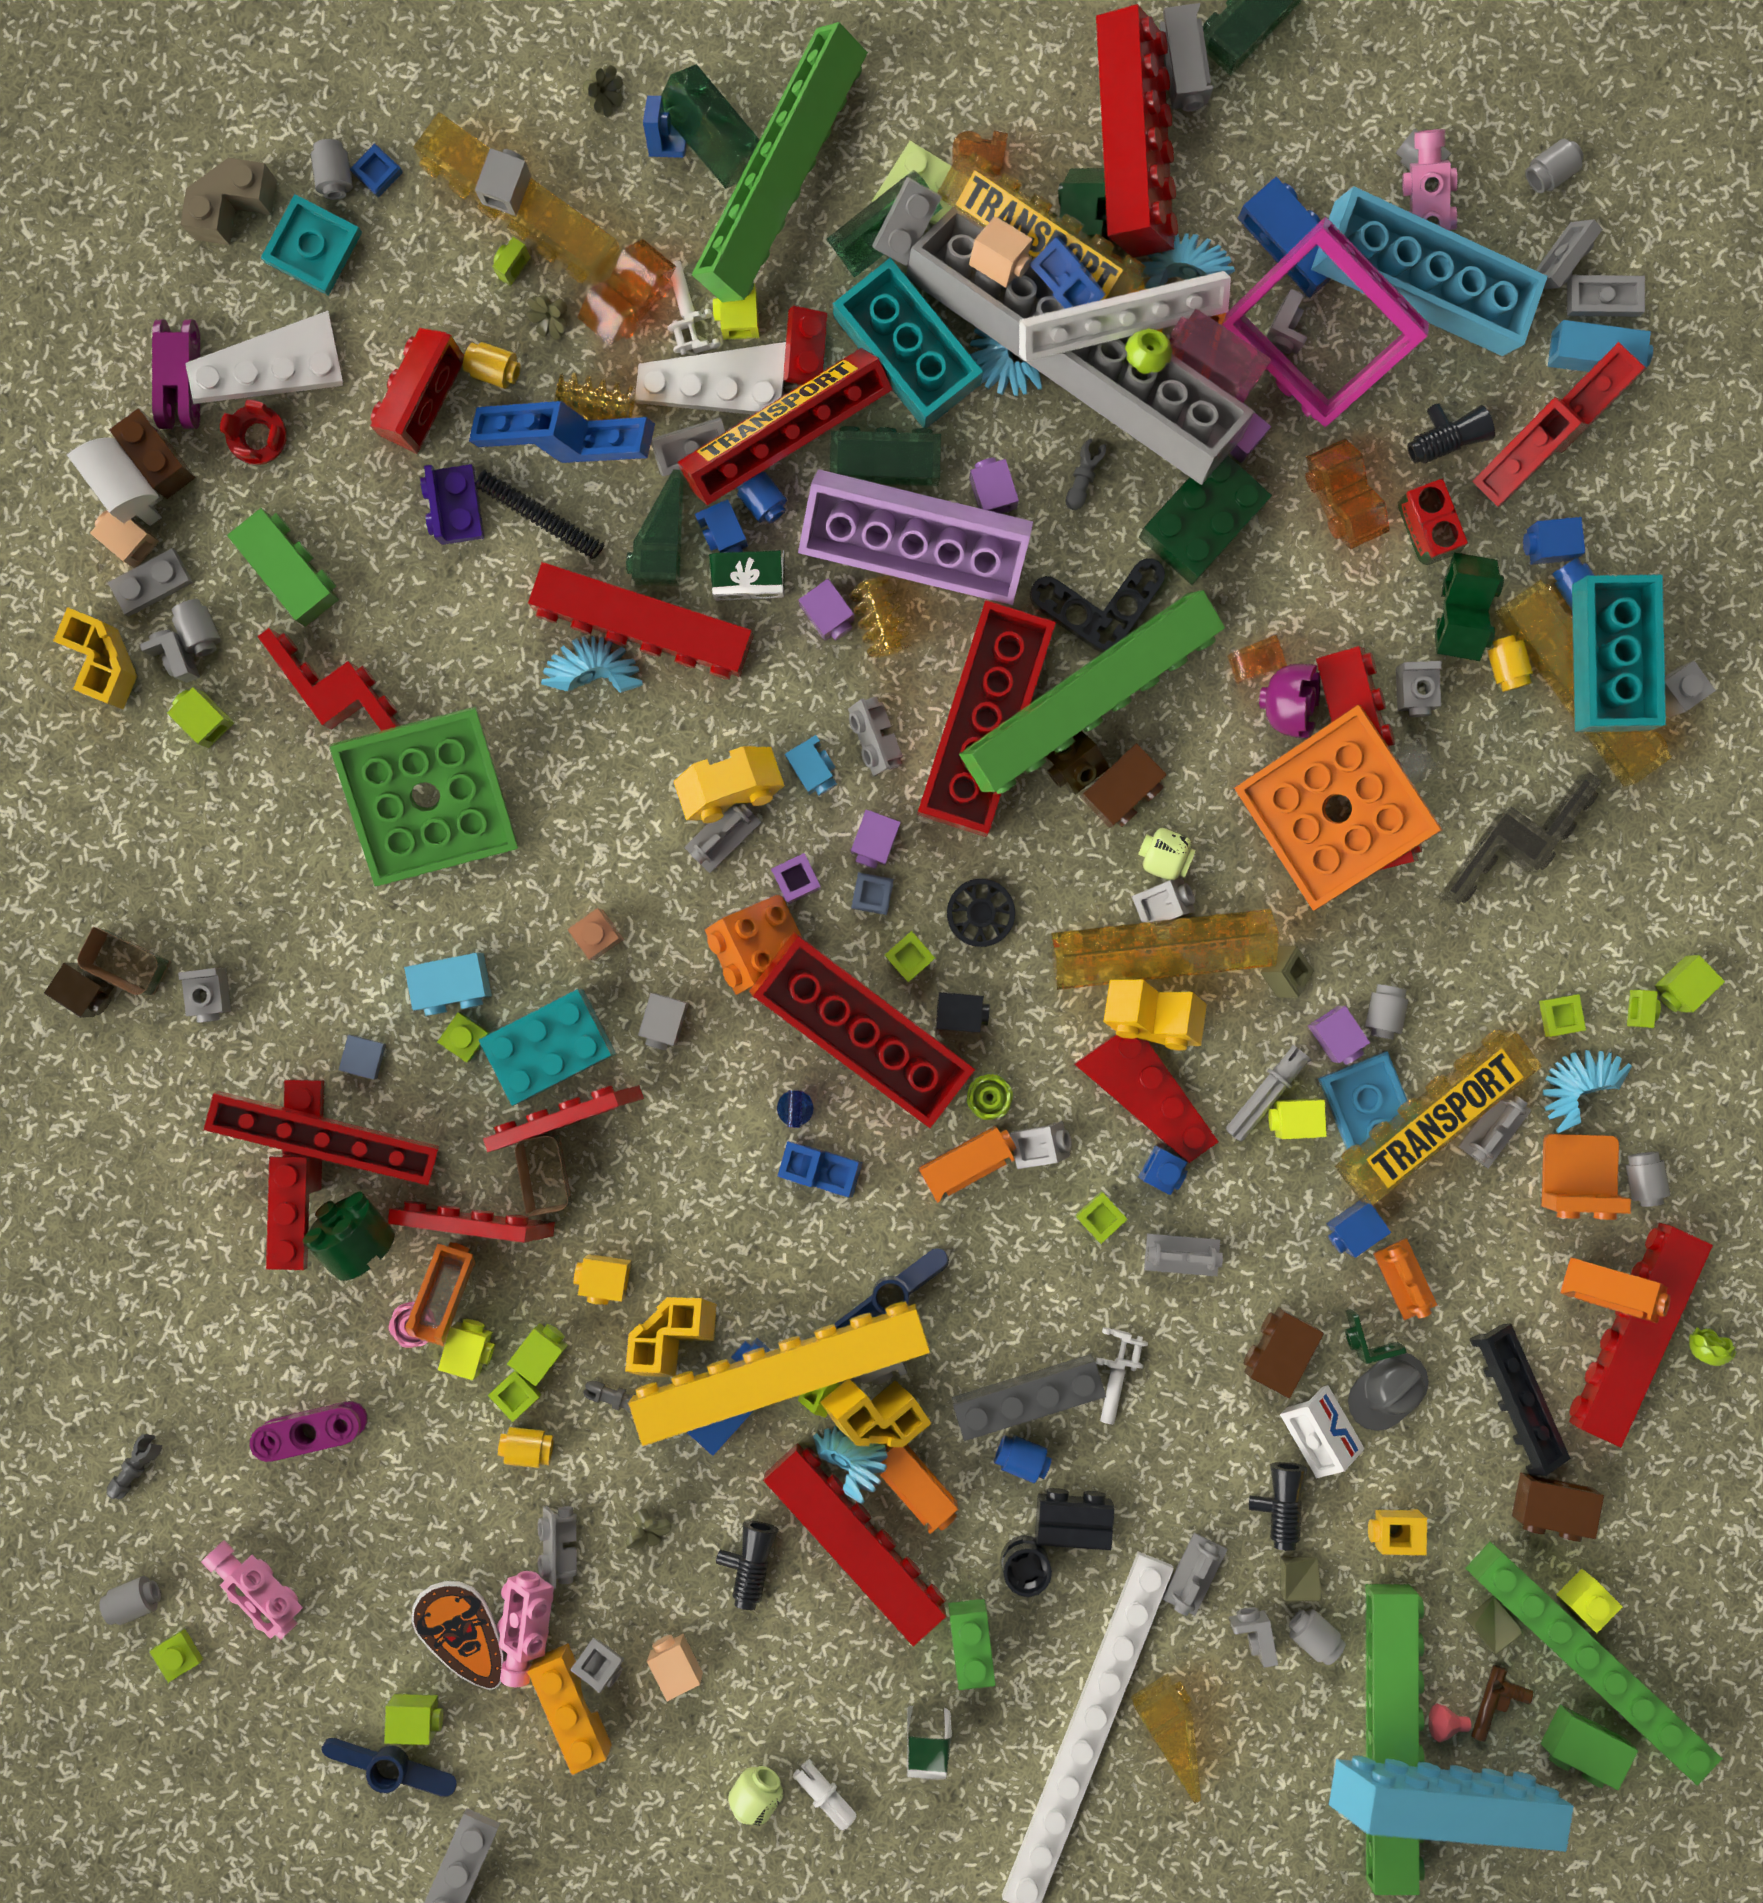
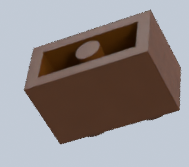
(152, 453)
(1124, 786)
(1282, 1352)
(1558, 1507)

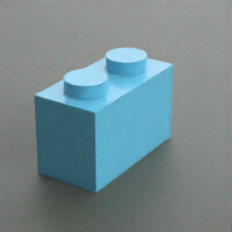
(448, 982)

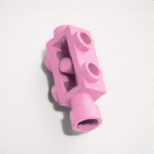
(1435, 202)
(260, 1588)
(523, 1625)

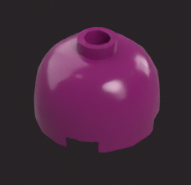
(1292, 699)

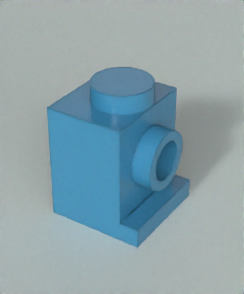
(812, 767)

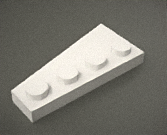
(274, 363)
(717, 381)

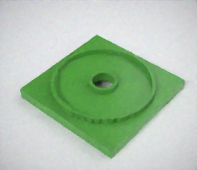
(412, 839)

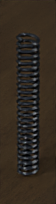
(516, 497)

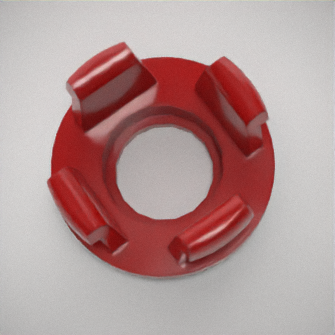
(236, 425)

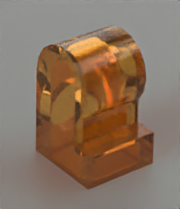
(992, 150)
(1257, 660)

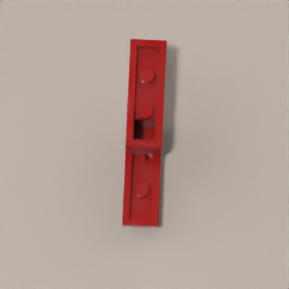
(1559, 424)
(335, 695)
(290, 1184)

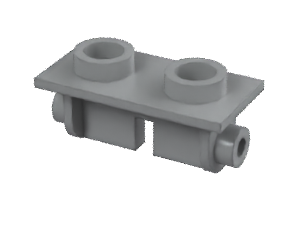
(867, 721)
(723, 836)
(1495, 1129)
(1182, 1255)
(554, 1531)
(1194, 1574)

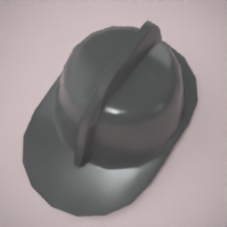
(1388, 1392)

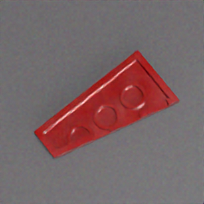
(1146, 1089)
(570, 1113)
(476, 1223)

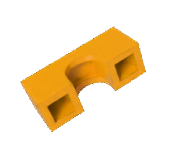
(574, 1726)

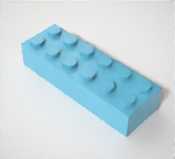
(1439, 272)
(1450, 1804)

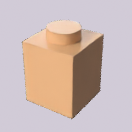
(1001, 252)
(126, 540)
(674, 1666)

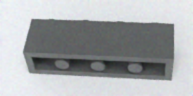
(1028, 1397)

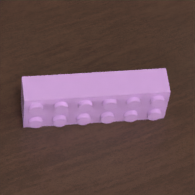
(914, 537)

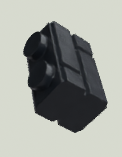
(1074, 1520)

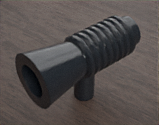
(1450, 436)
(1286, 1504)
(752, 1564)

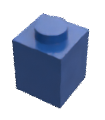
(1554, 541)
(1357, 1229)

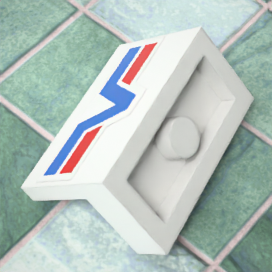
(1323, 1433)

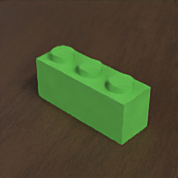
(284, 566)

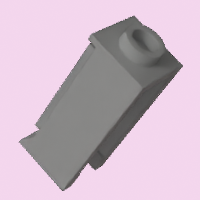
(1186, 57)

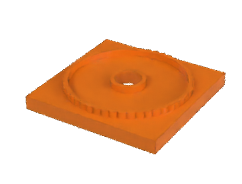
(1292, 798)

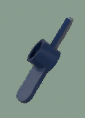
(909, 1281)
(410, 1772)

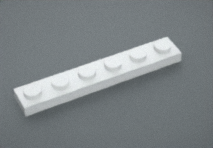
(1122, 316)

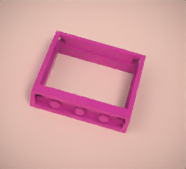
(1377, 289)

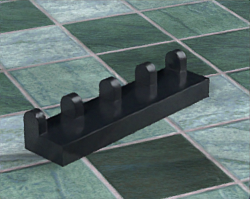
(1522, 1399)

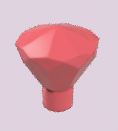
(1445, 1723)

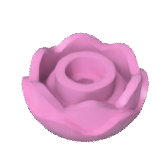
(397, 1326)

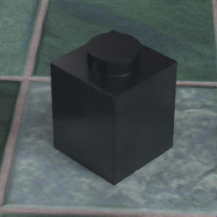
(961, 1012)

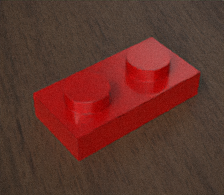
(804, 344)

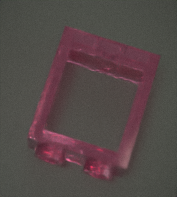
(1218, 354)

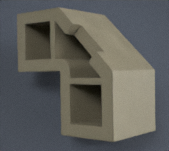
(216, 196)

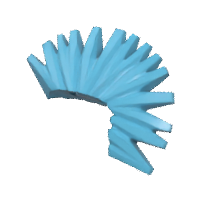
(1186, 261)
(999, 366)
(589, 665)
(1576, 1081)
(859, 1461)

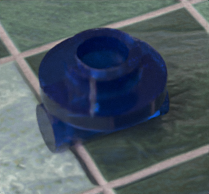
(795, 1108)

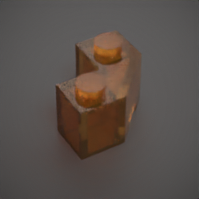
(635, 285)
(1341, 485)

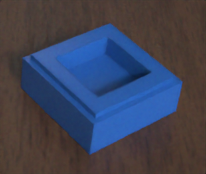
(376, 170)

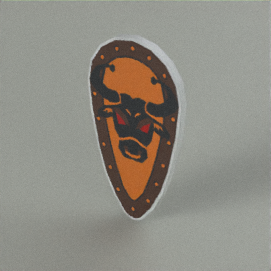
(460, 1632)

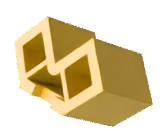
(107, 668)
(712, 789)
(1160, 1017)
(655, 1343)
(887, 1419)

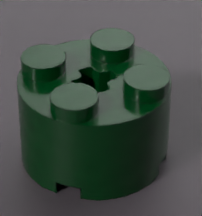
(349, 1236)

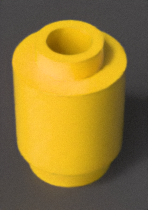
(491, 364)
(1510, 663)
(526, 1447)

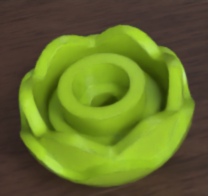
(1148, 351)
(993, 1108)
(1711, 1348)

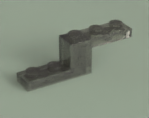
(1521, 840)

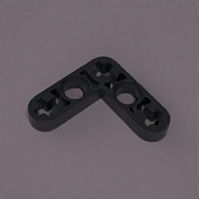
(1096, 617)

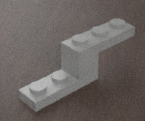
(463, 1859)

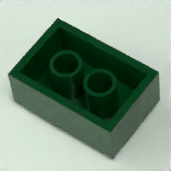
(1204, 519)

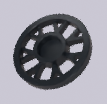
(981, 912)

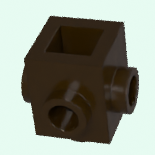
(1077, 764)

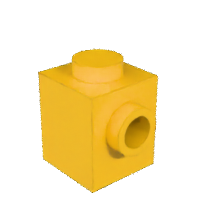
(602, 1278)

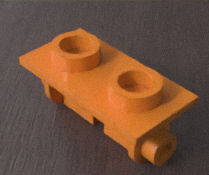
(1405, 1280)

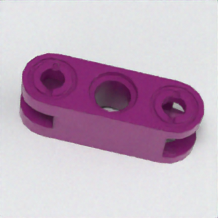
(170, 374)
(289, 1433)

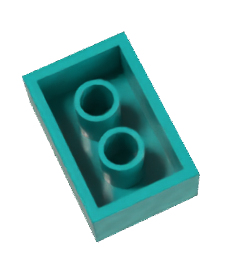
(547, 1046)

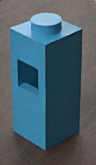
(1583, 344)

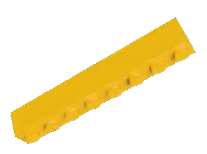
(778, 1374)

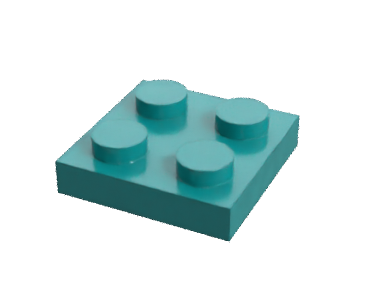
(311, 244)

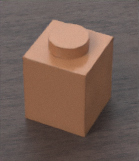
(595, 934)

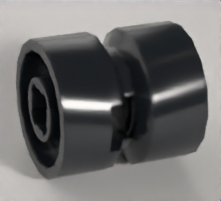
(1025, 1566)

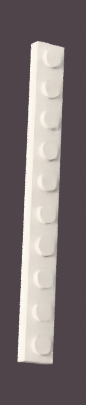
(1088, 1730)

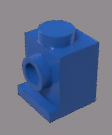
(723, 528)
(1164, 1170)

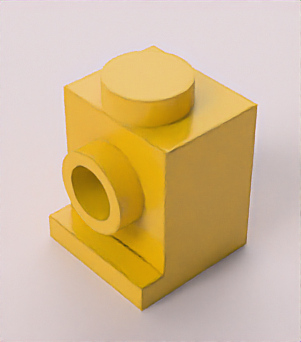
(1410, 1538)

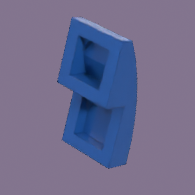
(1066, 275)
(820, 1169)

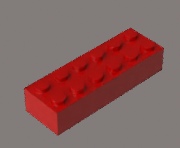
(1136, 131)
(992, 688)
(861, 1030)

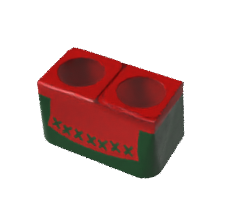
(1421, 538)

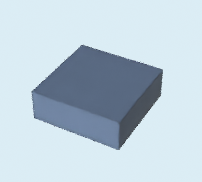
(872, 893)
(362, 1057)

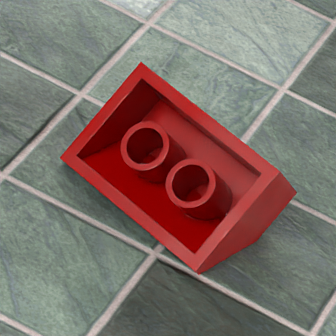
(417, 389)

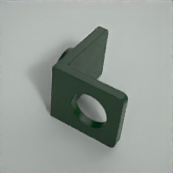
(1356, 1341)

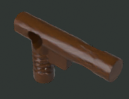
(1497, 1699)

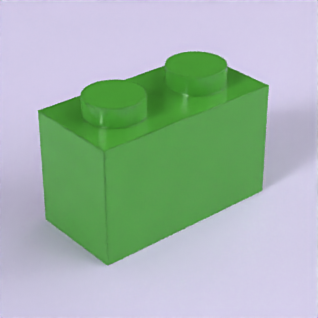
(971, 1644)
(1589, 1748)

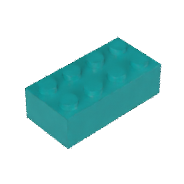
(913, 344)
(1618, 653)

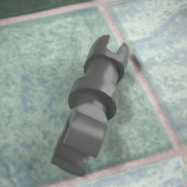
(1083, 476)
(598, 1392)
(133, 1467)

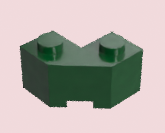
(1085, 199)
(1468, 594)

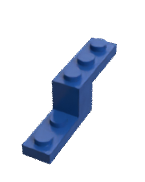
(562, 432)

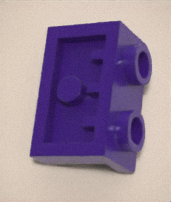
(452, 503)

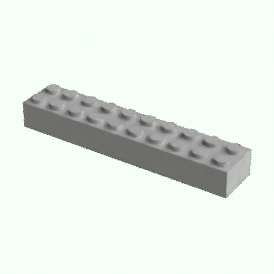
(1167, 411)

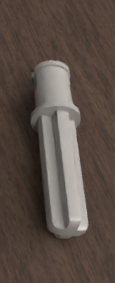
(1268, 1093)

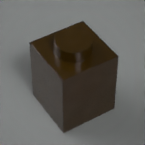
(79, 991)

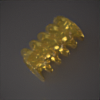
(594, 401)
(878, 617)

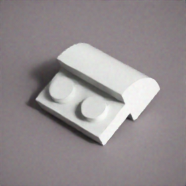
(116, 480)

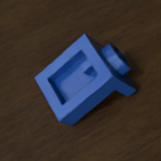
(660, 135)

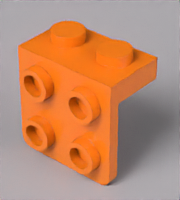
(750, 940)
(1582, 1176)

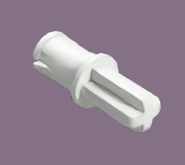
(825, 1795)

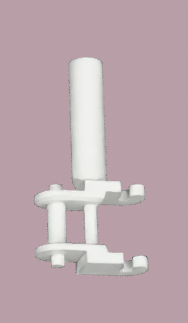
(687, 312)
(1117, 1372)

